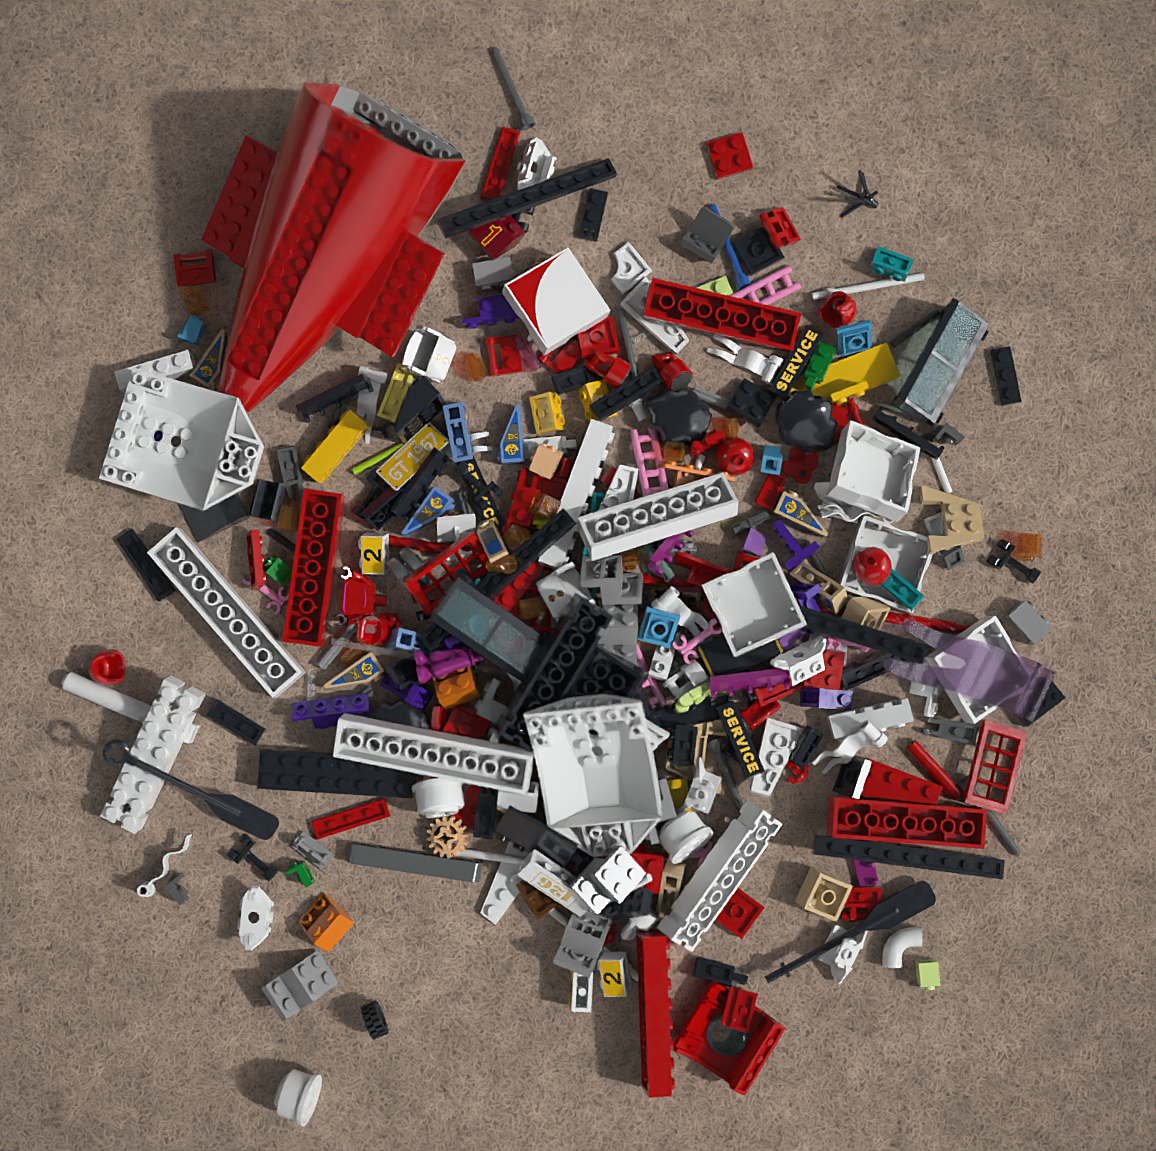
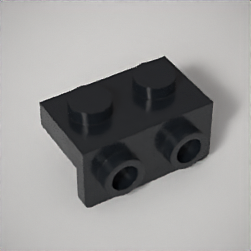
(267, 500)
(683, 744)

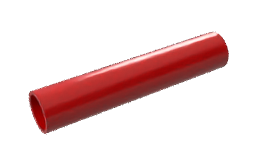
(934, 770)

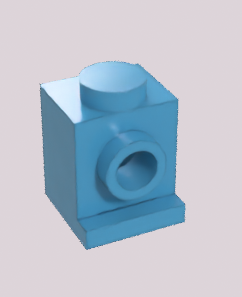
(193, 330)
(771, 460)

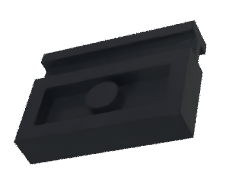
(403, 673)

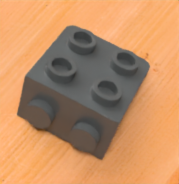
(707, 235)

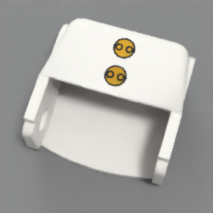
(428, 354)
(559, 589)

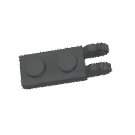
(291, 470)
(952, 730)

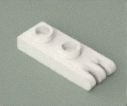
(662, 660)

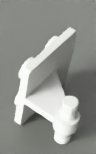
(453, 528)

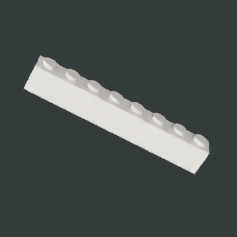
(579, 488)

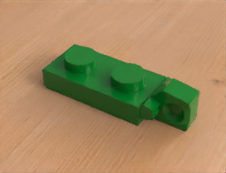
(819, 365)

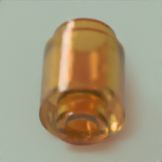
(474, 367)

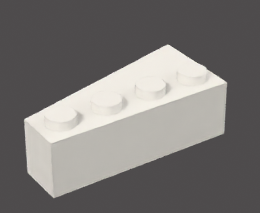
(880, 715)

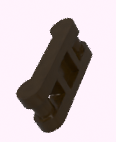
(685, 594)

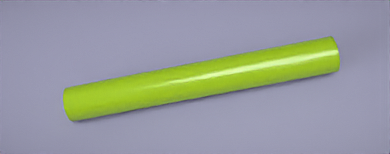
(376, 459)

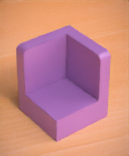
(754, 543)

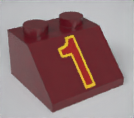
(497, 236)

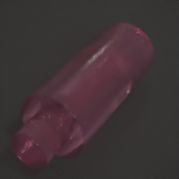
(527, 354)

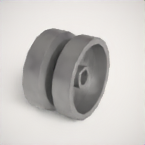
(412, 564)

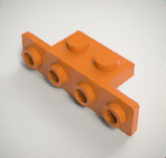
(688, 474)

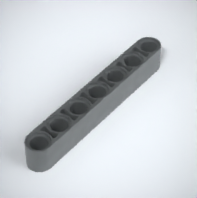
(414, 863)

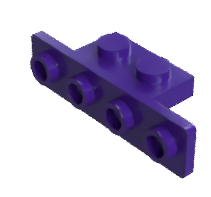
(492, 310)
(328, 711)

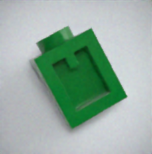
(277, 569)
(304, 875)

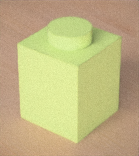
(927, 974)

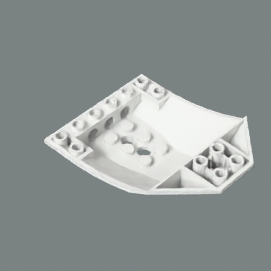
(216, 448)
(590, 795)

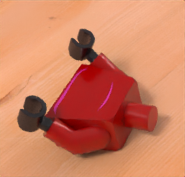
(358, 597)

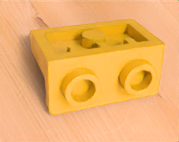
(590, 393)
(547, 413)

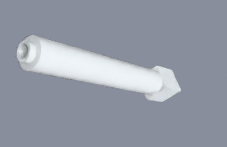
(113, 700)

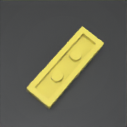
(395, 394)

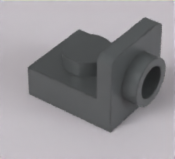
(951, 435)
(952, 557)
(179, 892)

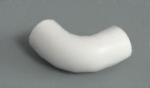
(898, 943)

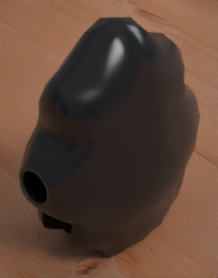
(678, 415)
(806, 421)
(400, 713)

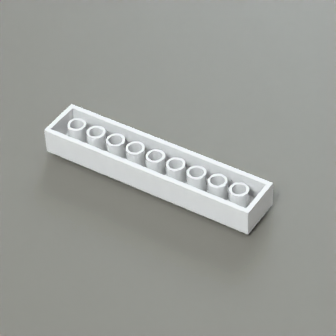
(226, 612)
(433, 753)

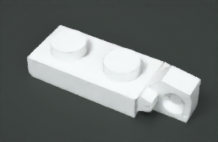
(557, 441)

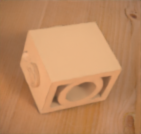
(545, 460)

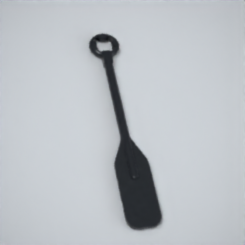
(225, 806)

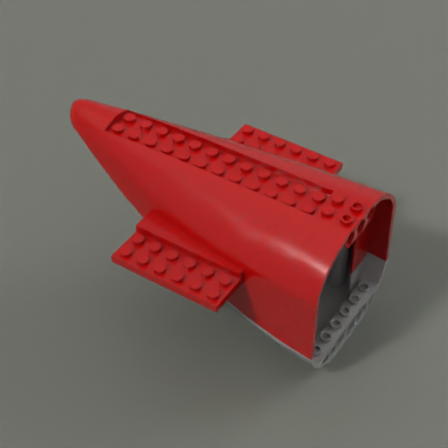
(327, 234)

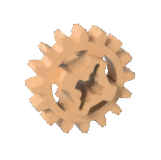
(444, 844)

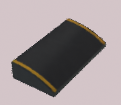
(720, 660)

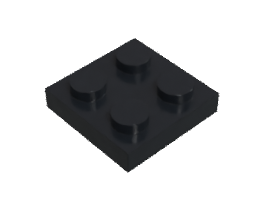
(757, 251)
(751, 402)
(852, 777)

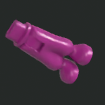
(444, 662)

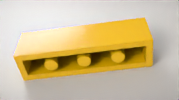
(335, 446)

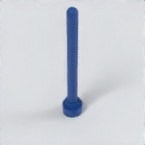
(741, 280)

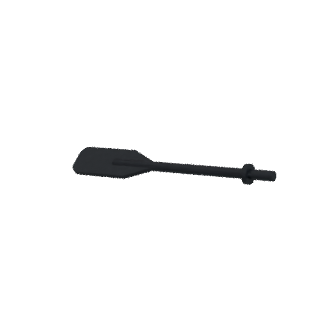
(882, 917)

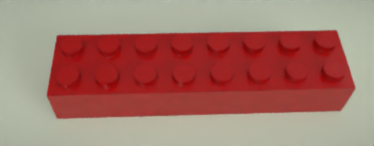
(721, 315)
(313, 568)
(906, 822)
(654, 1013)

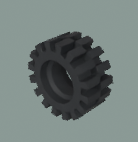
(374, 1020)

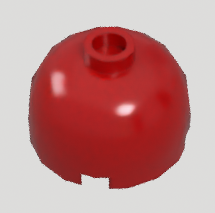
(735, 456)
(872, 566)

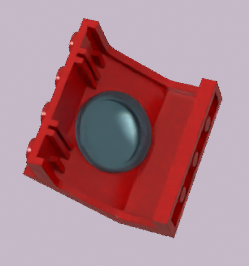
(738, 1056)

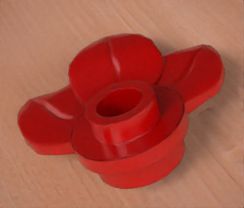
(800, 462)

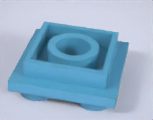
(847, 333)
(654, 617)

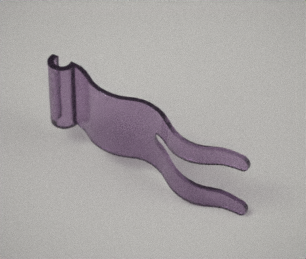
(987, 674)

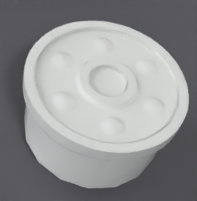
(438, 797)
(684, 836)
(298, 1096)

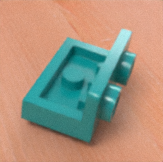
(891, 264)

